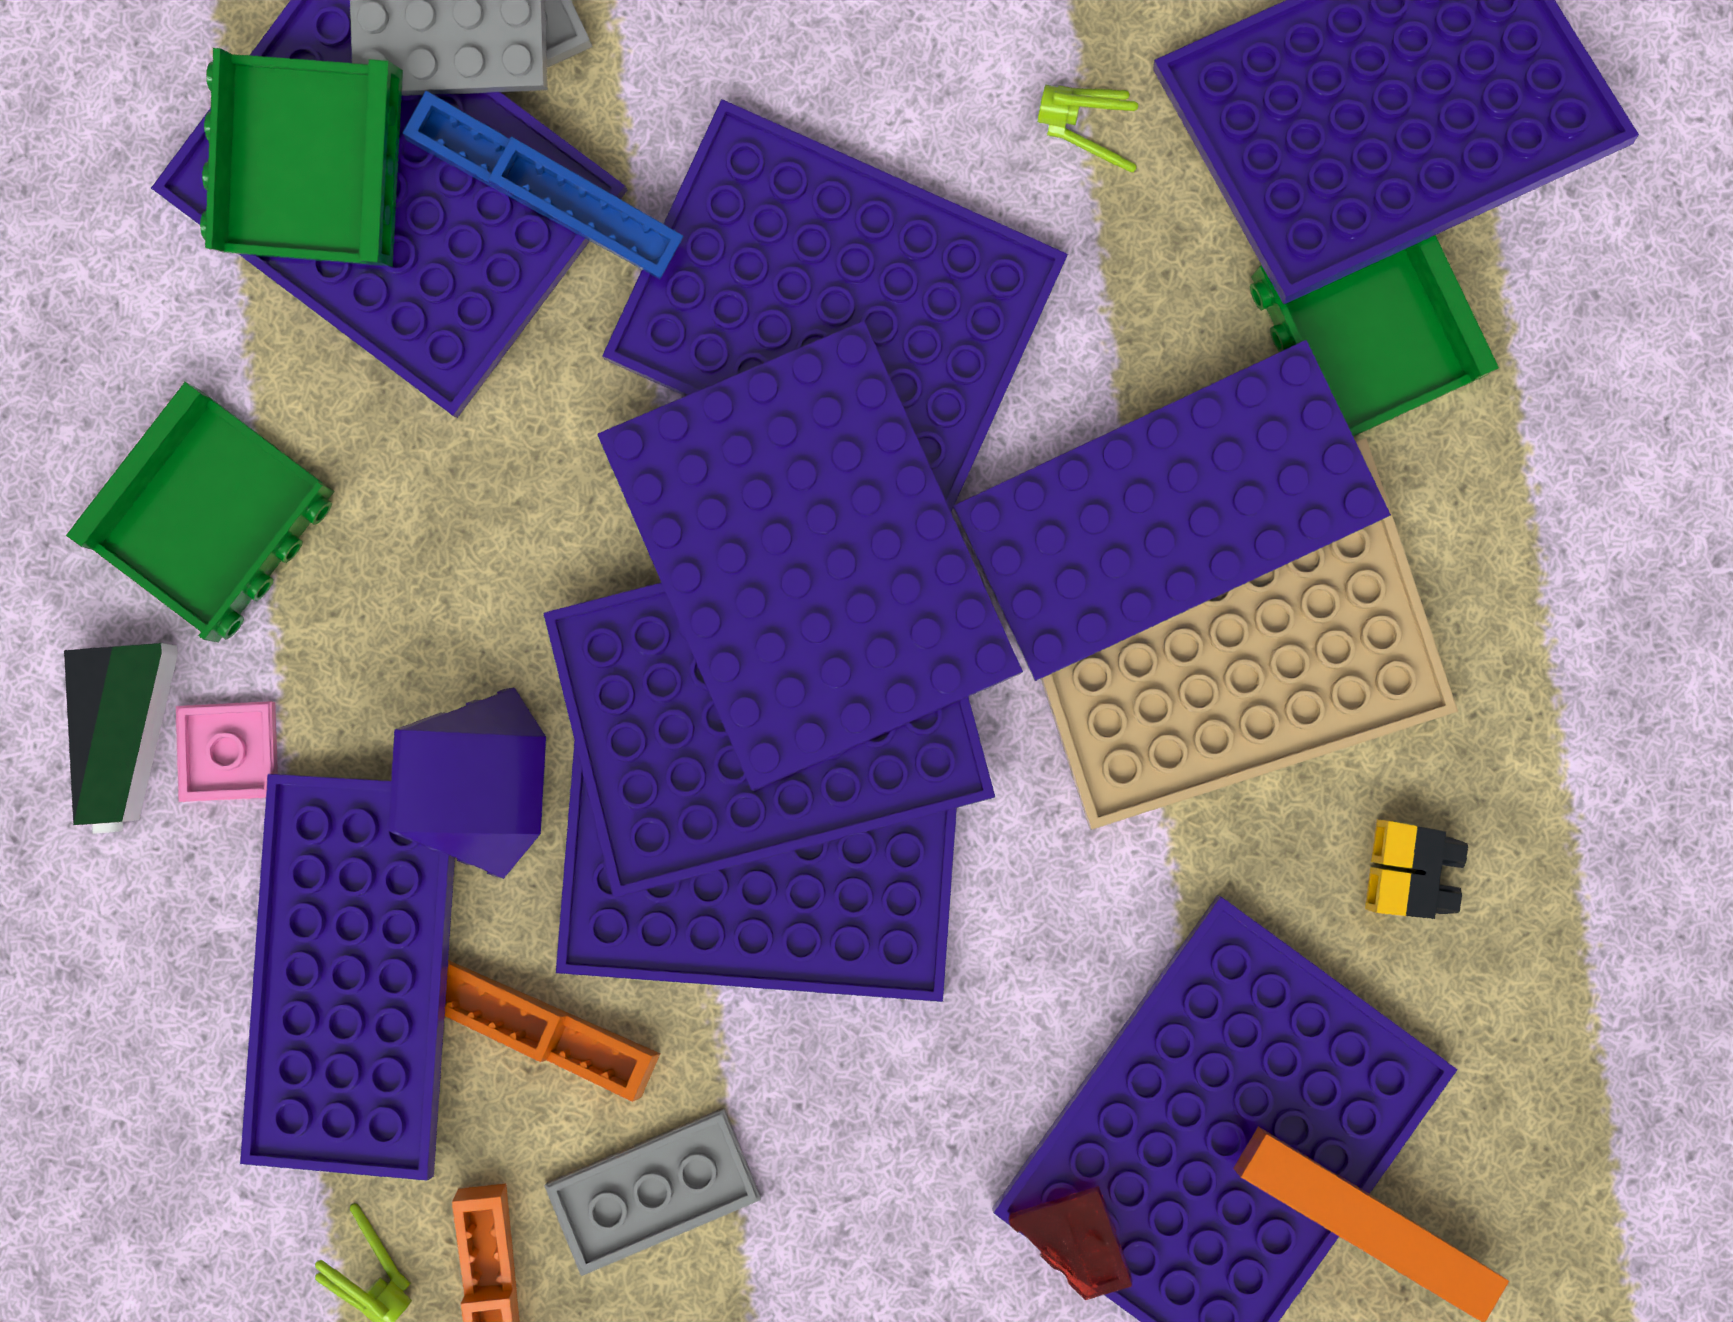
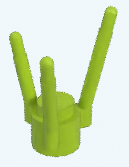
(1062, 105)
(382, 1300)

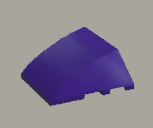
(471, 782)

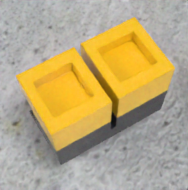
(1418, 892)

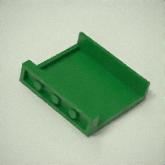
(302, 158)
(1385, 334)
(203, 513)

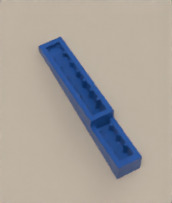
(541, 185)

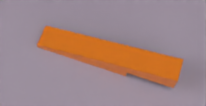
(548, 1033)
(1370, 1224)
(485, 1254)

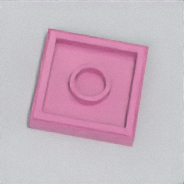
(225, 750)

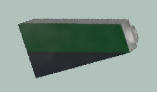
(114, 728)

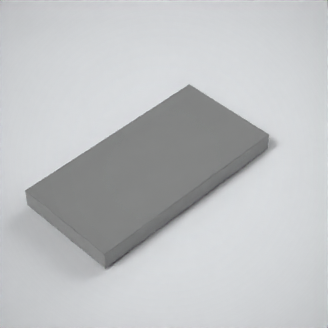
(652, 1191)

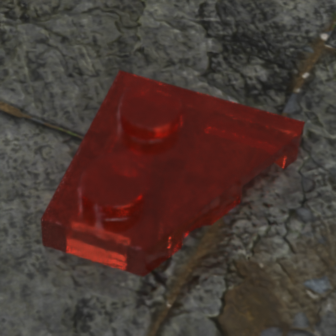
(1078, 1241)

